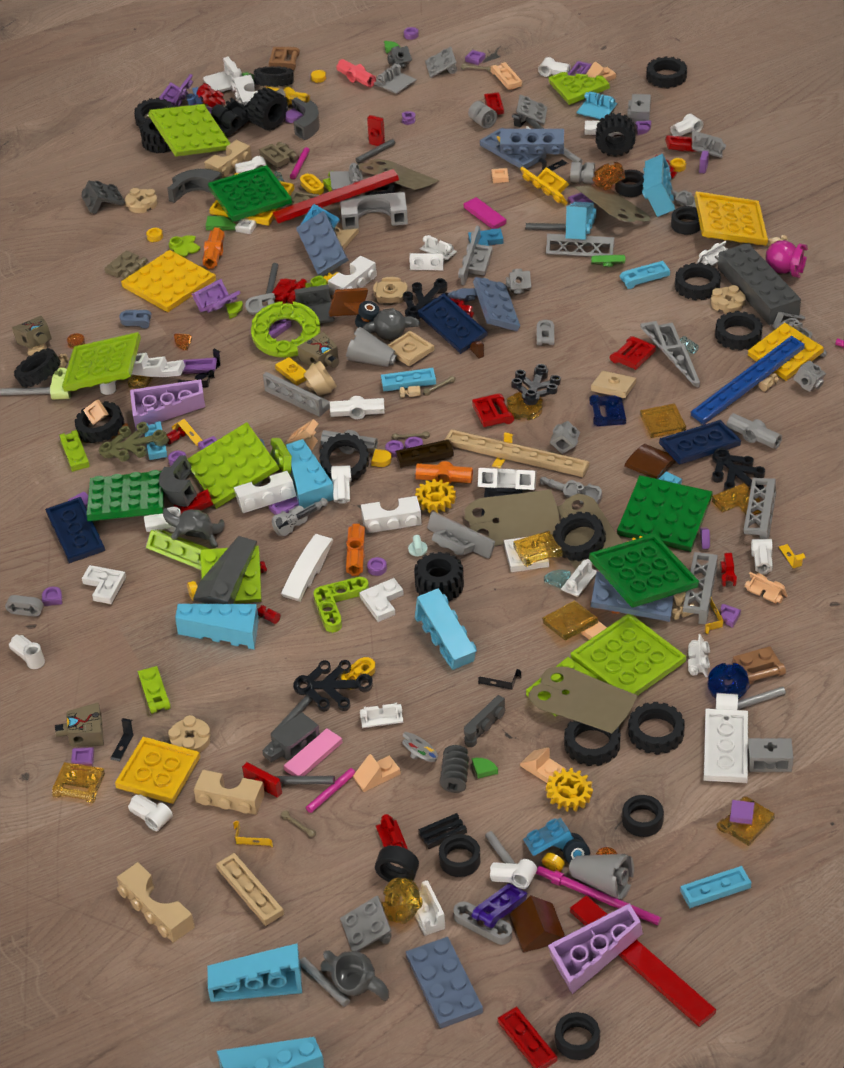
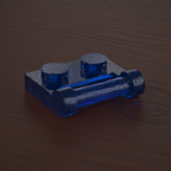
(613, 408)

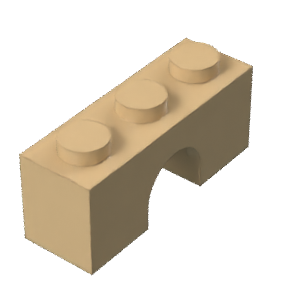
(236, 153)
(243, 798)

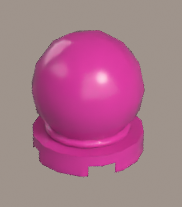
(786, 257)

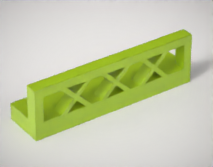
(179, 549)

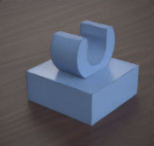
(193, 98)

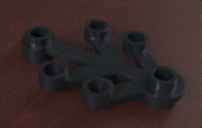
(440, 286)
(532, 396)
(722, 457)
(330, 683)

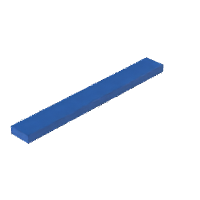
(747, 380)

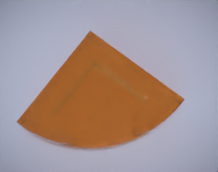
(182, 340)

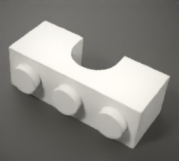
(243, 89)
(361, 272)
(507, 478)
(253, 497)
(405, 515)

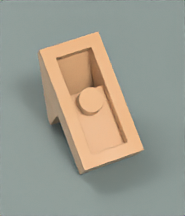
(597, 69)
(306, 433)
(540, 764)
(374, 772)

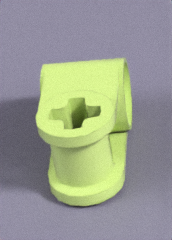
(56, 389)

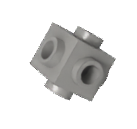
(523, 276)
(810, 376)
(564, 437)

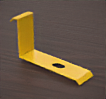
(187, 429)
(498, 463)
(794, 560)
(714, 625)
(249, 841)

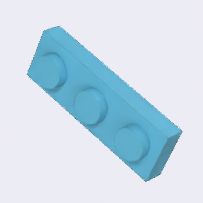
(420, 377)
(715, 887)

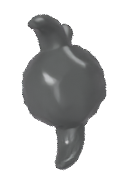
(390, 324)
(194, 524)
(353, 974)

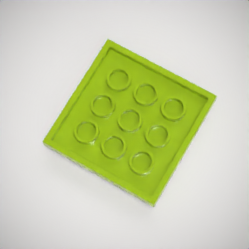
(189, 129)
(101, 362)
(231, 463)
(629, 655)

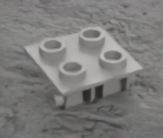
(441, 62)
(394, 80)
(531, 109)
(709, 143)
(344, 178)
(366, 925)

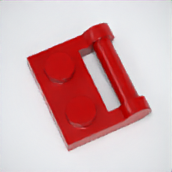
(636, 356)
(487, 412)

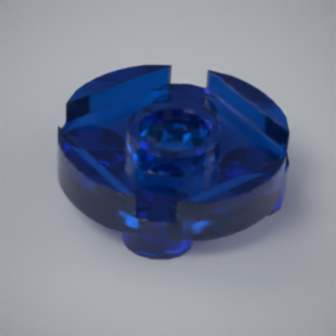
(730, 672)

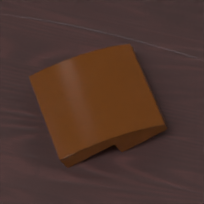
(650, 461)

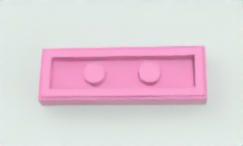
(313, 753)

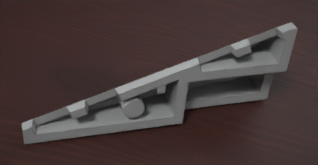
(668, 341)

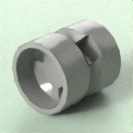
(482, 114)
(582, 172)

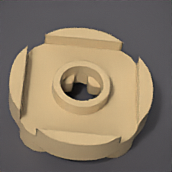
(140, 200)
(384, 295)
(720, 299)
(190, 726)

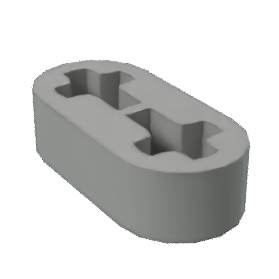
(24, 605)

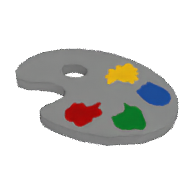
(419, 747)

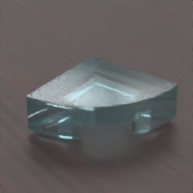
(557, 577)

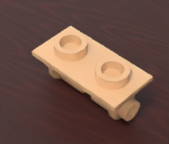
(774, 590)

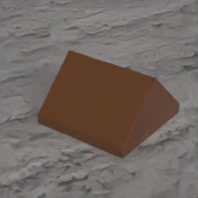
(536, 924)

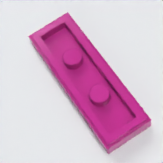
(484, 213)

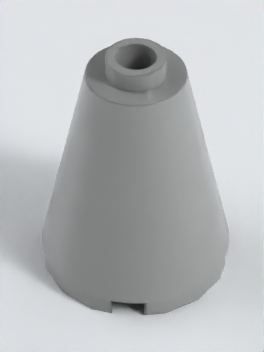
(370, 350)
(604, 872)

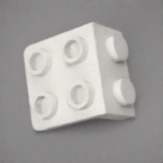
(223, 80)

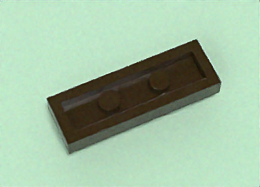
(424, 453)

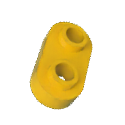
(312, 184)
(361, 666)

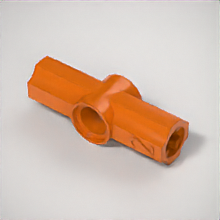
(213, 248)
(444, 471)
(355, 549)

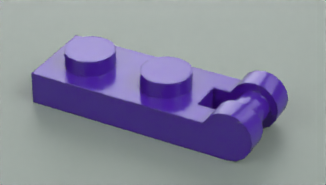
(499, 905)

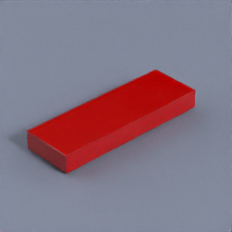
(527, 1039)

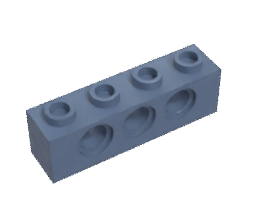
(531, 141)

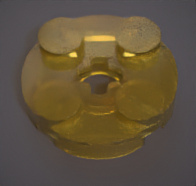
(519, 410)
(410, 902)

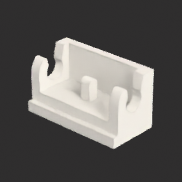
(430, 915)

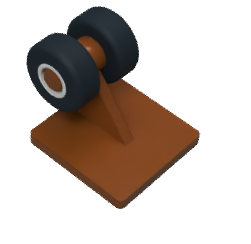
(352, 302)

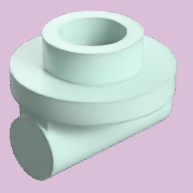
(417, 547)

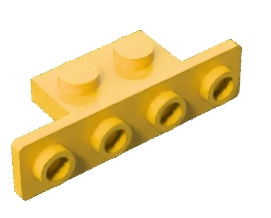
(549, 183)

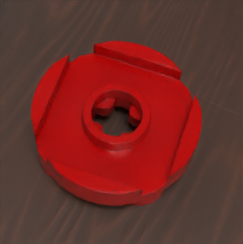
(210, 96)

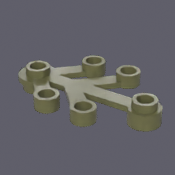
(112, 448)

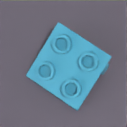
(597, 105)

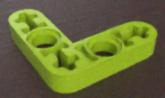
(332, 597)

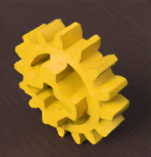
(435, 495)
(569, 789)

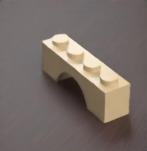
(170, 918)

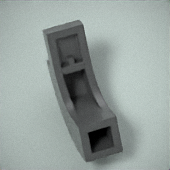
(309, 123)
(191, 180)
(173, 482)

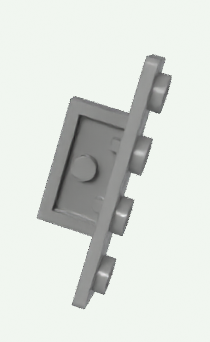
(477, 257)
(458, 537)

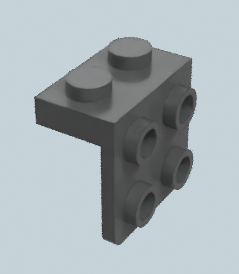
(96, 192)
(317, 299)

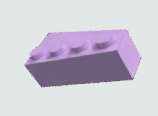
(166, 401)
(594, 946)

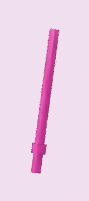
(559, 879)

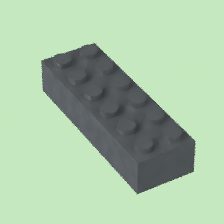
(758, 282)

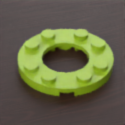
(268, 315)

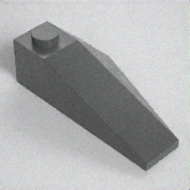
(226, 575)

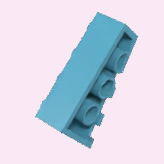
(658, 185)
(580, 219)
(308, 475)
(219, 622)
(444, 628)
(256, 975)
(283, 1054)

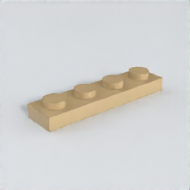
(250, 889)

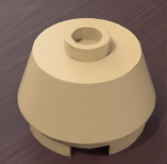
(319, 379)

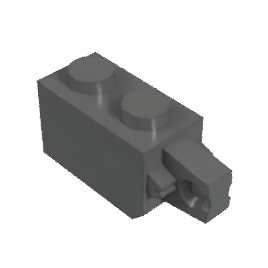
(291, 738)

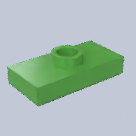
(608, 260)

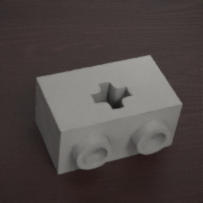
(639, 107)
(770, 755)

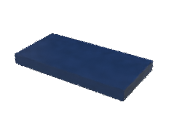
(452, 323)
(699, 441)
(75, 533)

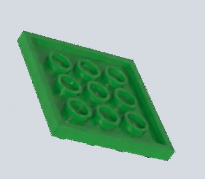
(249, 193)
(125, 496)
(666, 510)
(643, 570)

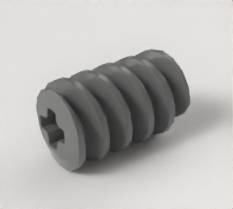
(454, 769)

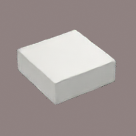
(246, 226)

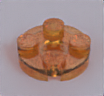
(608, 175)

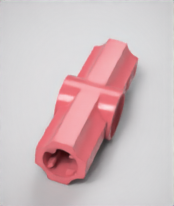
(356, 73)

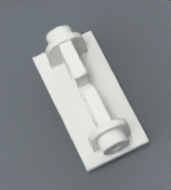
(433, 246)
(708, 257)
(426, 261)
(580, 578)
(698, 655)
(385, 716)

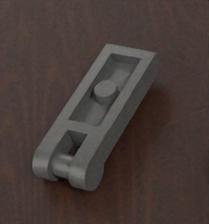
(484, 720)

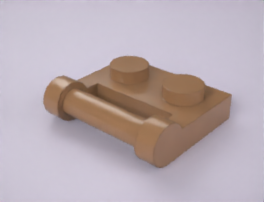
(279, 56)
(760, 660)

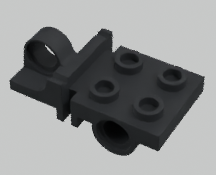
(231, 116)

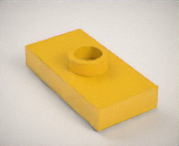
(291, 371)

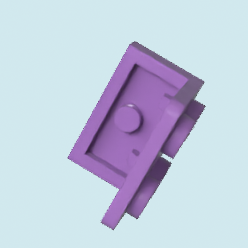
(176, 94)
(213, 296)

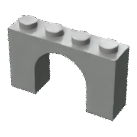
(392, 204)

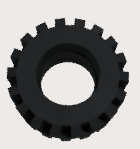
(267, 109)
(152, 139)
(617, 145)
(439, 572)

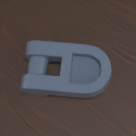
(465, 293)
(135, 318)

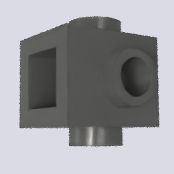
(399, 56)

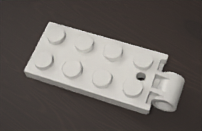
(726, 741)

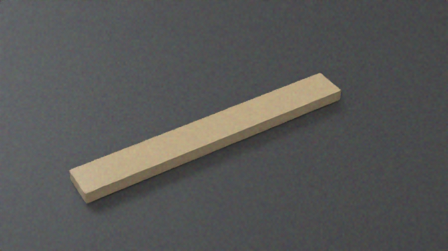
(518, 453)

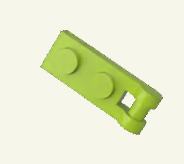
(74, 451)
(281, 454)
(154, 689)

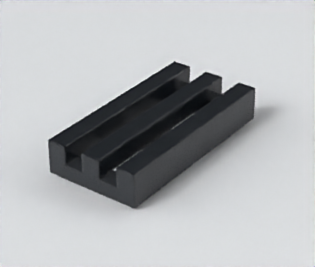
(440, 828)

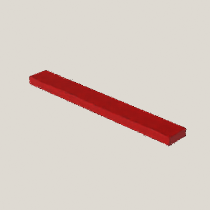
(336, 195)
(652, 969)

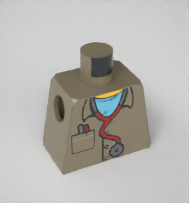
(34, 332)
(319, 349)
(83, 726)

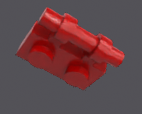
(286, 288)

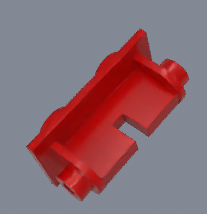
(390, 832)

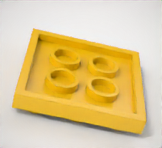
(775, 338)
(157, 770)

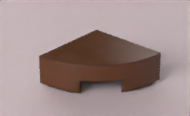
(477, 348)

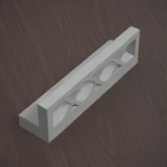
(594, 241)
(295, 395)
(766, 507)
(707, 587)

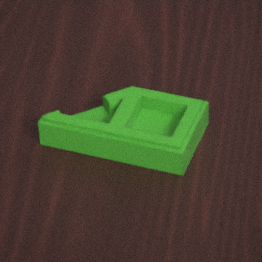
(219, 222)

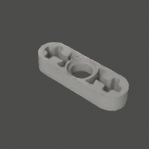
(491, 934)

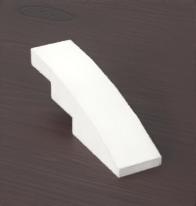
(157, 366)
(306, 567)

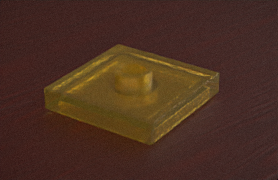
(662, 420)
(570, 620)

